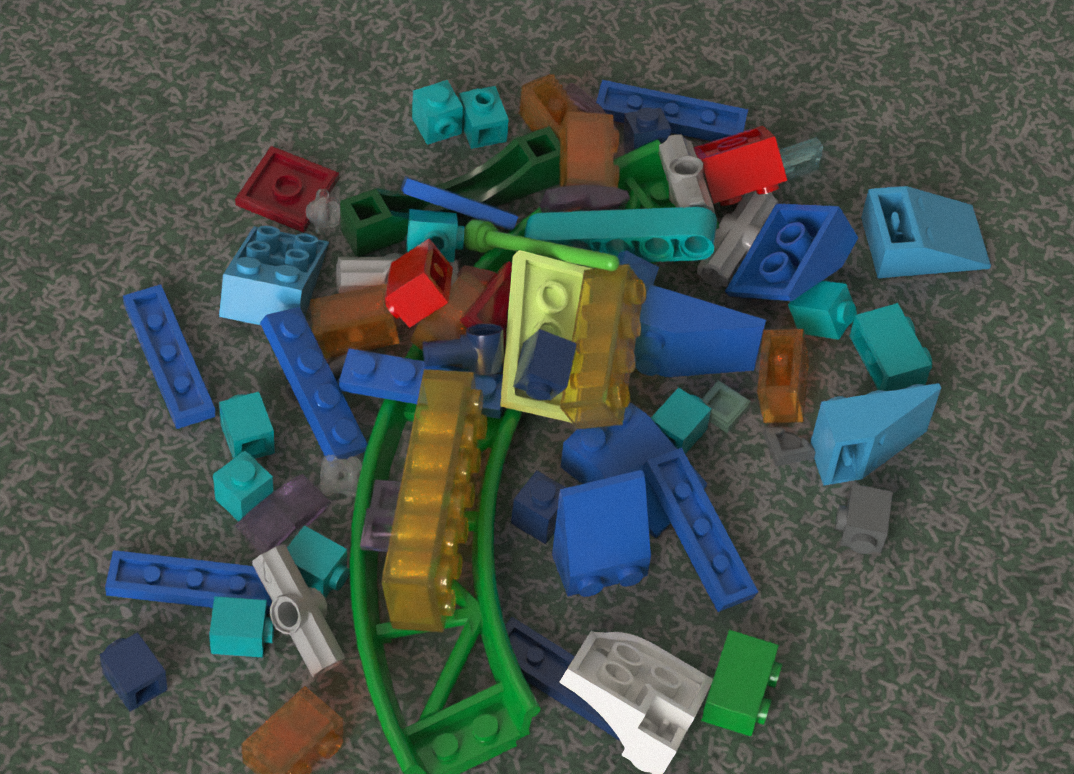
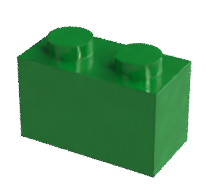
(740, 683)

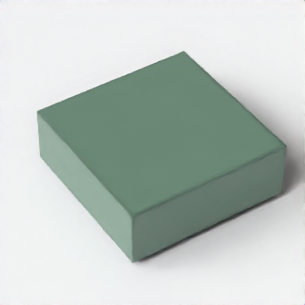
(726, 406)

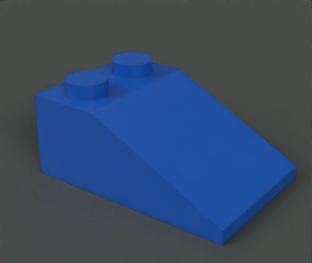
(794, 252)
(694, 336)
(617, 450)
(602, 534)

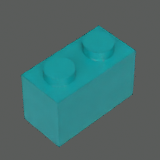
(890, 348)

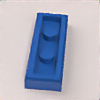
(458, 203)

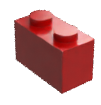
(418, 283)

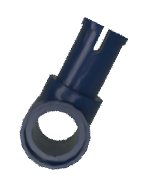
(478, 350)

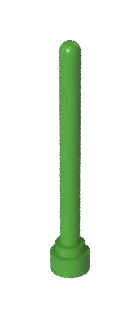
(483, 236)

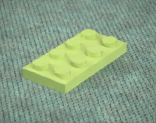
(543, 298)

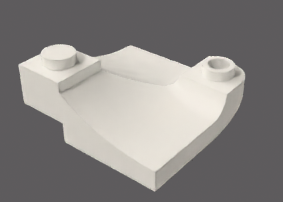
(639, 693)

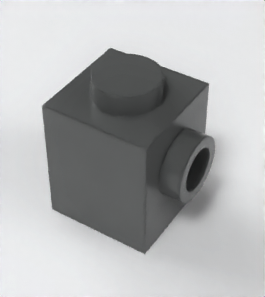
(864, 519)

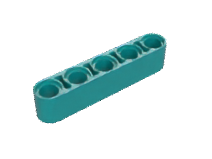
(647, 233)

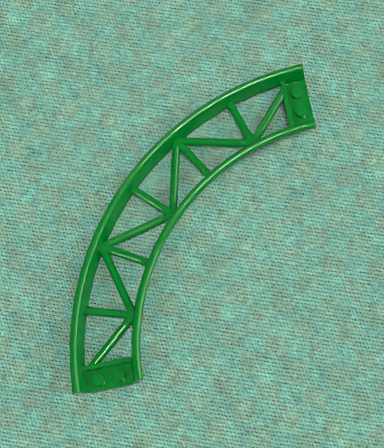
(497, 717)

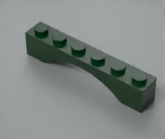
(522, 168)

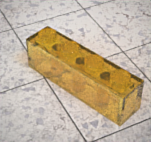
(604, 352)

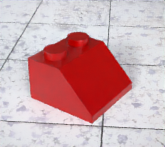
(741, 165)

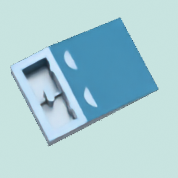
(921, 233)
(271, 274)
(869, 429)

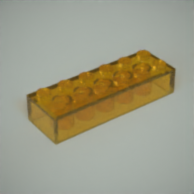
(433, 501)

